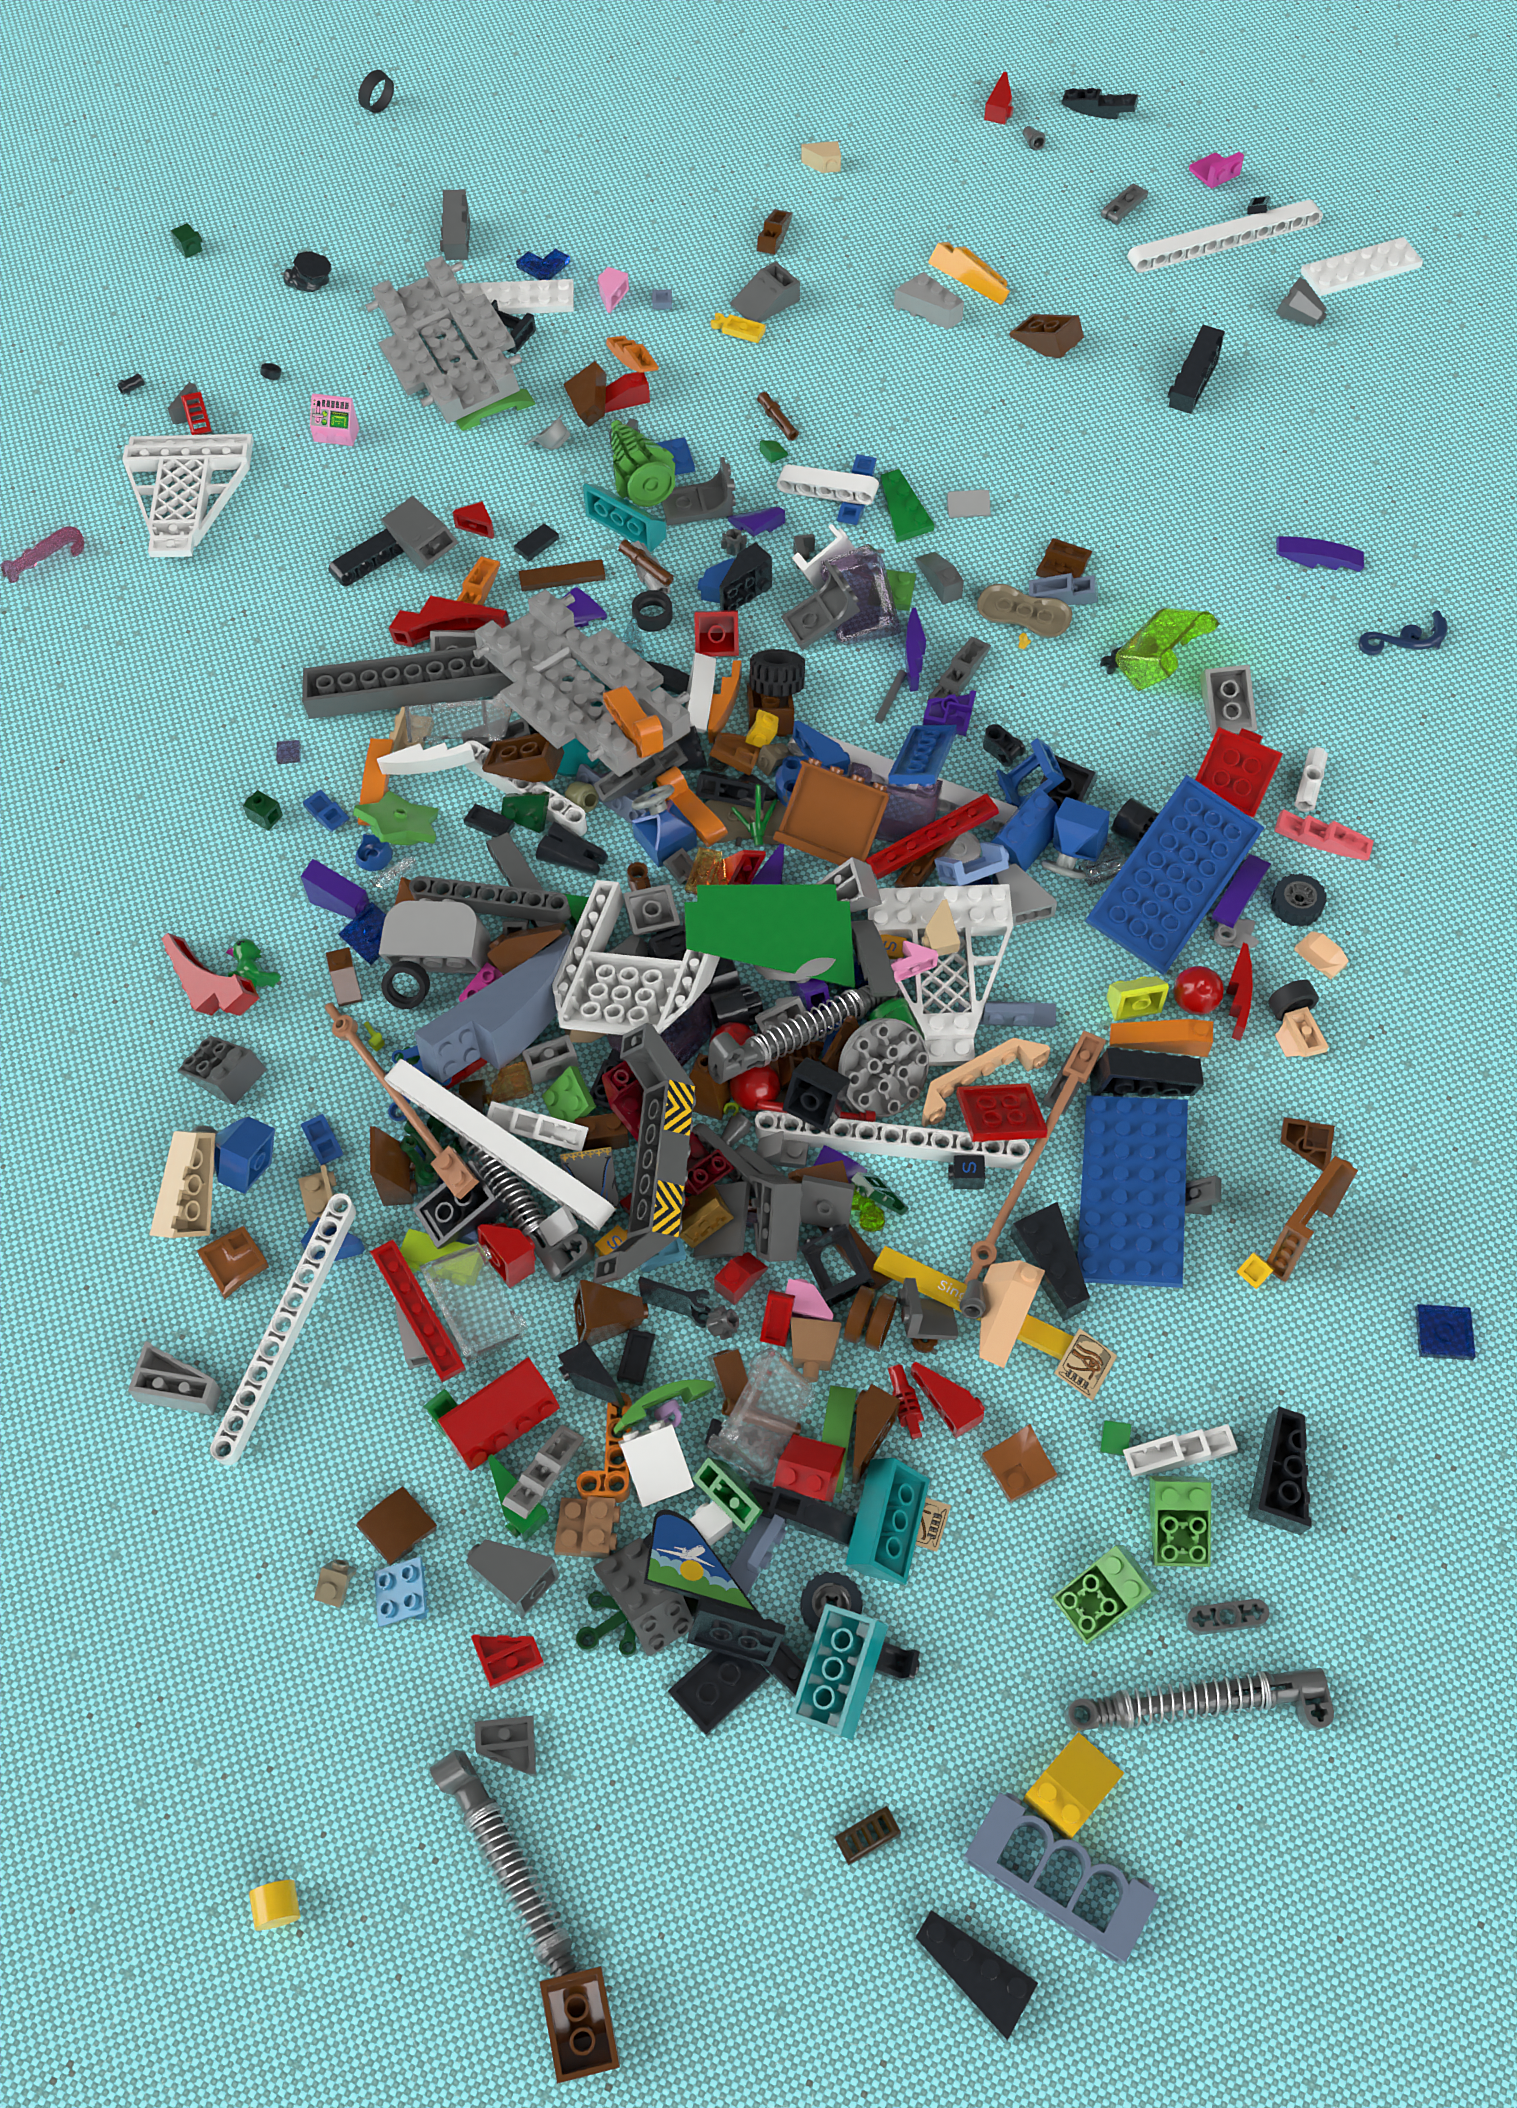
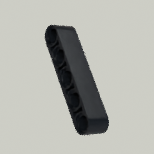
(365, 558)

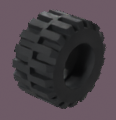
(777, 672)

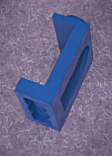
(1043, 757)

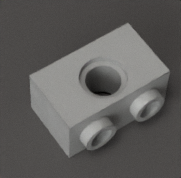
(550, 1059)

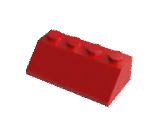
(499, 1414)

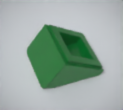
(772, 450)
(1115, 1437)

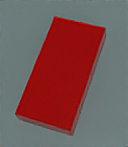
(777, 1318)

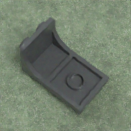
(702, 500)
(822, 610)
(652, 1612)

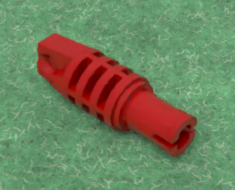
(909, 1408)

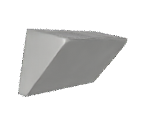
(968, 503)

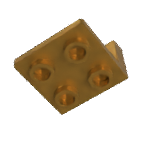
(703, 1216)

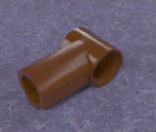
(638, 869)

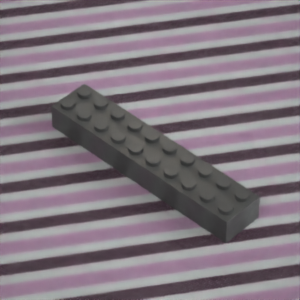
(399, 682)

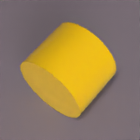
(274, 1905)

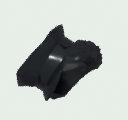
(309, 272)

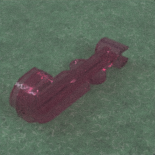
(43, 550)

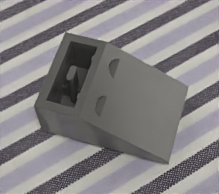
(767, 293)
(419, 533)
(223, 1069)

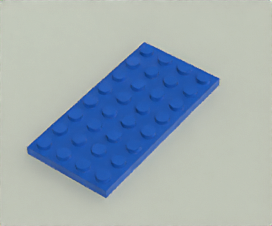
(1174, 874)
(1133, 1191)

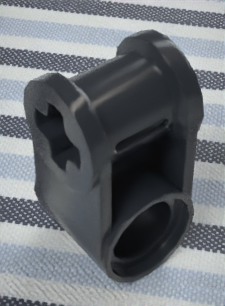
(1002, 745)

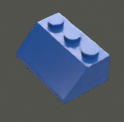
(1028, 829)

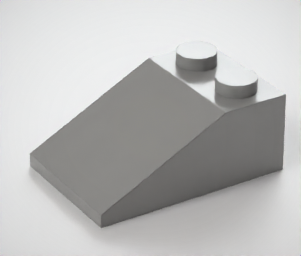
(1229, 698)

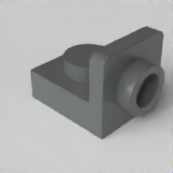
(803, 545)

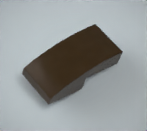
(475, 1094)

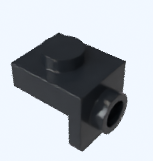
(897, 1662)

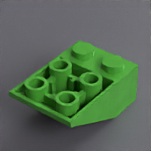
(1180, 1520)
(1105, 1593)

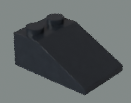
(1077, 783)
(450, 1218)

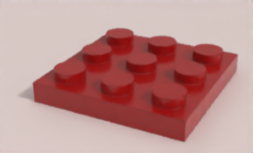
(1238, 770)
(1001, 1112)

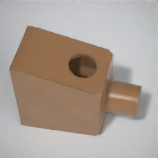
(814, 1345)

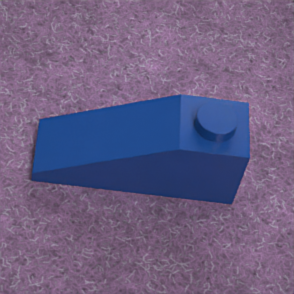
(820, 747)

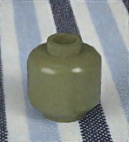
(582, 795)

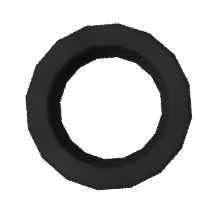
(652, 598)
(1293, 997)
(396, 998)

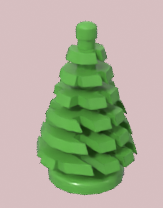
(641, 467)

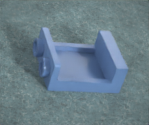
(993, 860)

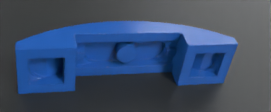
(852, 512)

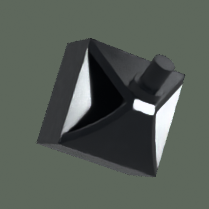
(816, 1094)

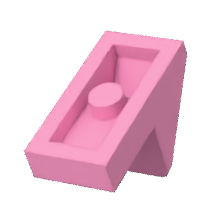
(916, 961)

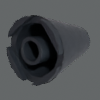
(693, 751)

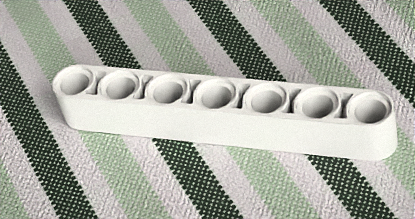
(559, 807)

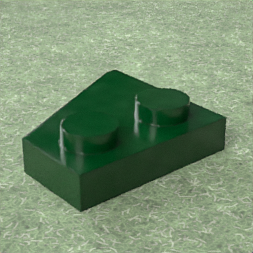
(527, 809)
(873, 1187)

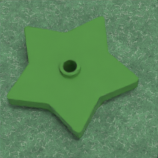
(398, 820)

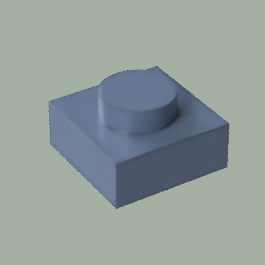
(662, 299)

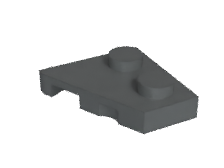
(508, 1742)

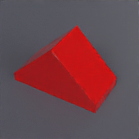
(474, 519)

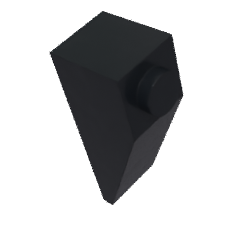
(728, 789)
(588, 1374)

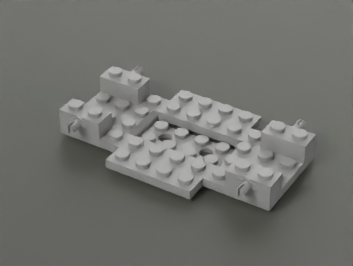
(427, 310)
(543, 650)

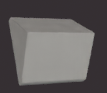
(651, 910)

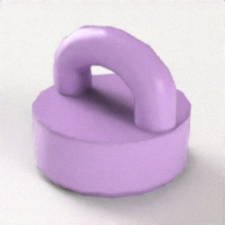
(667, 1410)

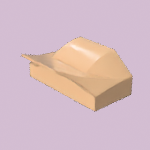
(1322, 954)
(1300, 1035)

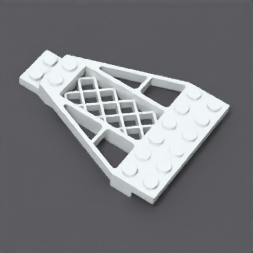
(182, 454)
(975, 912)

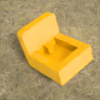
(763, 729)

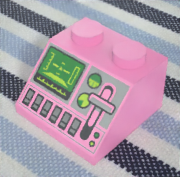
(333, 420)

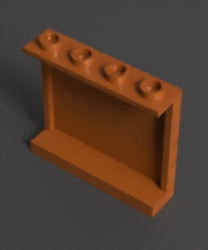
(832, 813)
(1325, 1197)

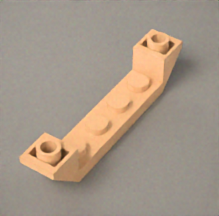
(1029, 1054)

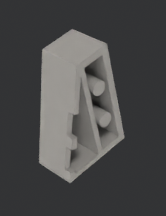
(929, 299)
(855, 884)
(172, 1384)

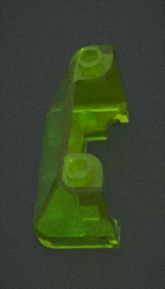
(1149, 653)

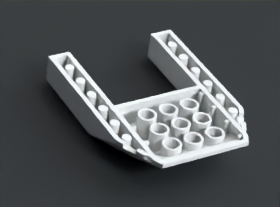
(622, 991)

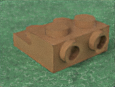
(587, 1527)

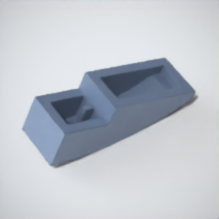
(1065, 588)

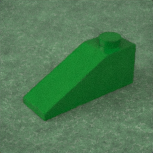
(728, 1492)
(516, 1524)

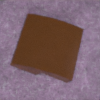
(1063, 559)
(396, 1525)

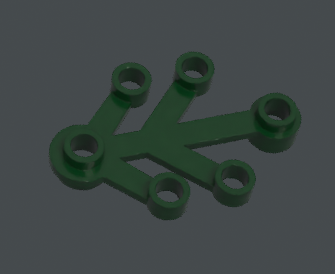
(424, 1171)
(606, 1627)

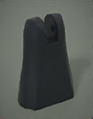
(570, 850)

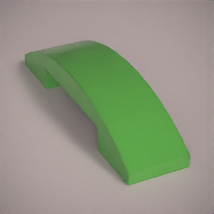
(519, 400)
(688, 1390)
(839, 1422)

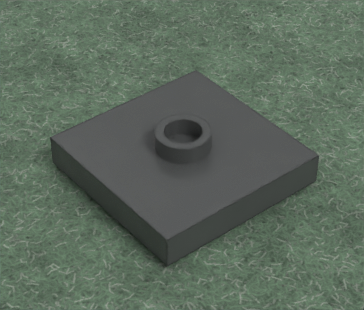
(826, 1202)

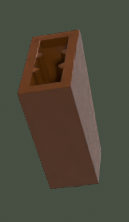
(588, 393)
(729, 1372)

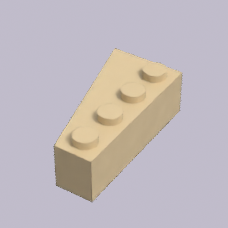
(186, 1187)

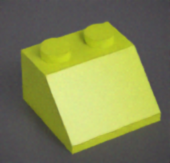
(1137, 997)

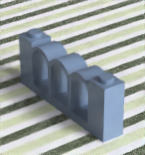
(1135, 1897)

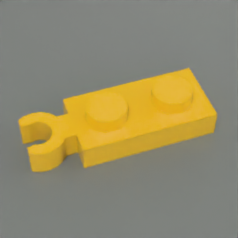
(739, 327)

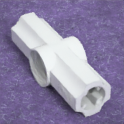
(1311, 779)

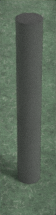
(890, 696)

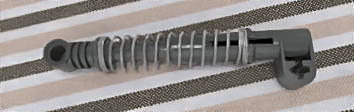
(730, 1059)
(1212, 1698)

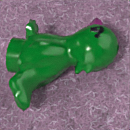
(246, 953)

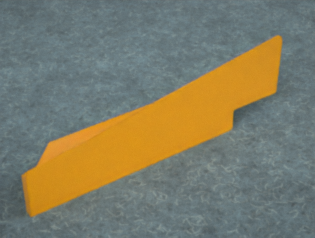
(970, 270)

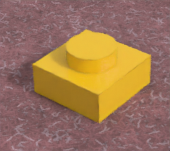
(1255, 1270)

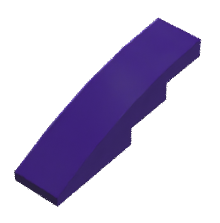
(1316, 551)
(914, 650)
(1241, 891)

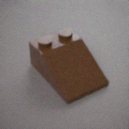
(1049, 333)
(779, 706)
(524, 758)
(521, 945)
(391, 1169)
(875, 1417)
(579, 2024)

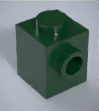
(187, 240)
(262, 810)

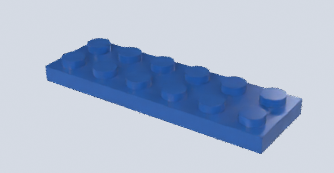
(922, 755)

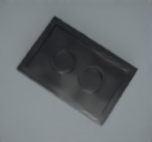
(717, 1688)

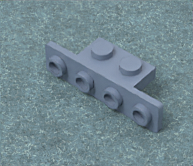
(621, 805)
(1017, 1014)
(757, 1551)

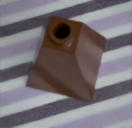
(709, 1095)
(605, 1312)

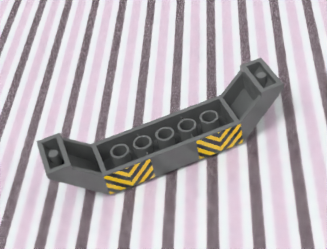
(660, 1154)

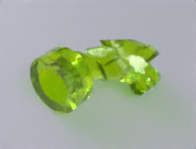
(870, 1216)

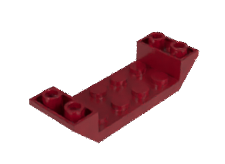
(626, 1101)

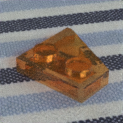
(706, 870)
(511, 1083)

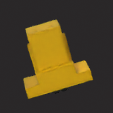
(1024, 641)

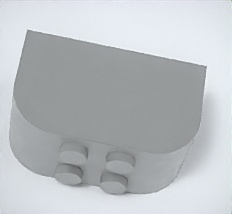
(436, 936)

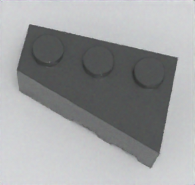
(455, 225)
(778, 1217)

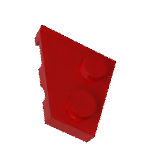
(506, 1657)

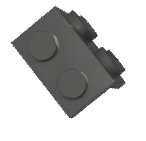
(925, 1316)

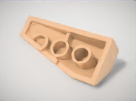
(1007, 1297)

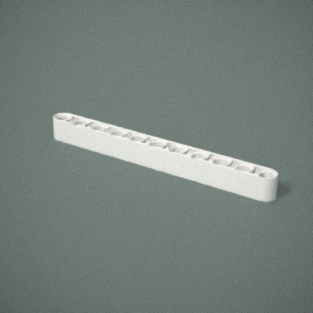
(1224, 236)
(952, 795)
(902, 1134)
(500, 1144)
(286, 1339)

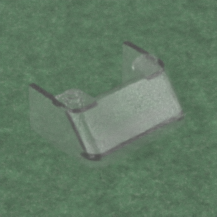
(457, 720)

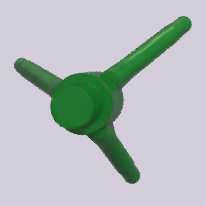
(757, 828)

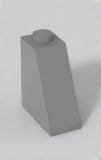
(1028, 898)
(413, 1351)

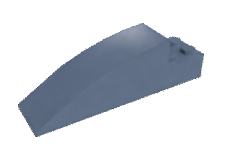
(495, 1020)

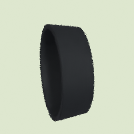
(367, 88)

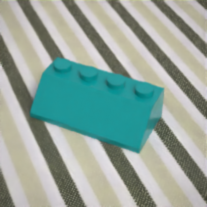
(623, 517)
(888, 1521)
(839, 1671)

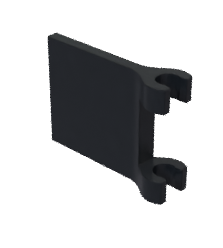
(675, 1299)

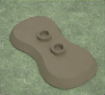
(1009, 606)
(736, 827)

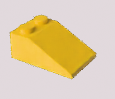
(1073, 1786)

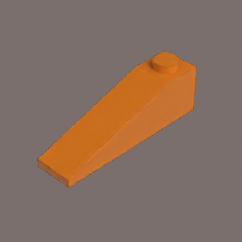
(1165, 1036)

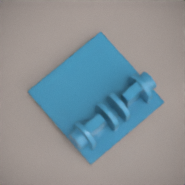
(401, 1592)

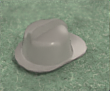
(552, 436)

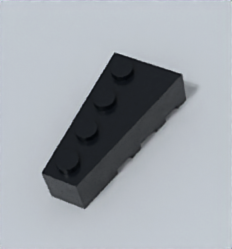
(1196, 369)
(1145, 1074)
(1047, 1245)
(1281, 1475)
(978, 1974)

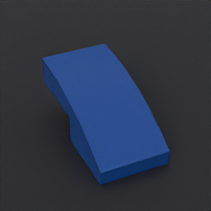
(325, 811)
(322, 1139)

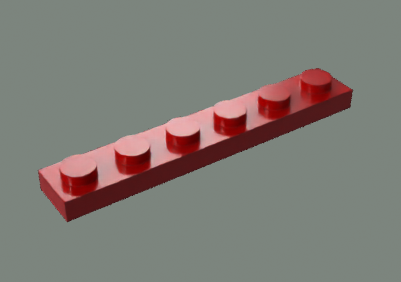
(932, 836)
(418, 1311)

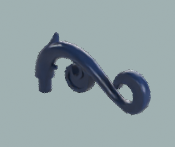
(1405, 641)

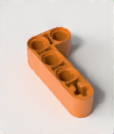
(641, 730)
(707, 824)
(612, 1472)

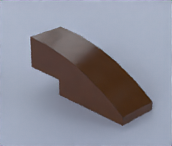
(774, 231)

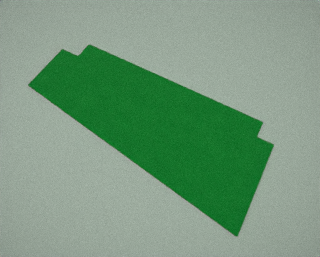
(773, 927)

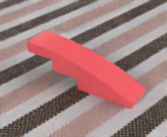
(1319, 835)

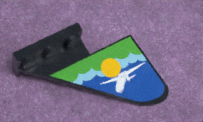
(724, 1616)

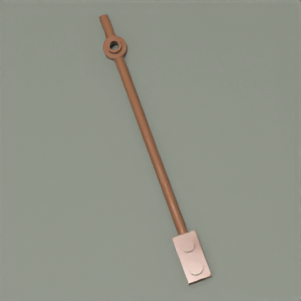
(1077, 1069)
(447, 1162)

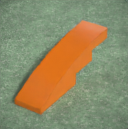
(631, 354)
(479, 581)
(724, 703)
(374, 782)

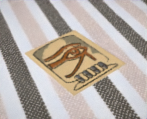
(1085, 1364)
(932, 1524)

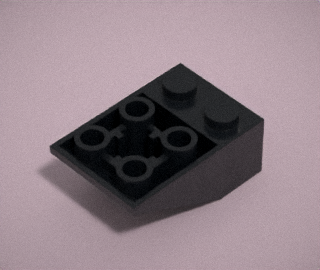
(746, 578)

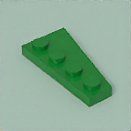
(905, 509)

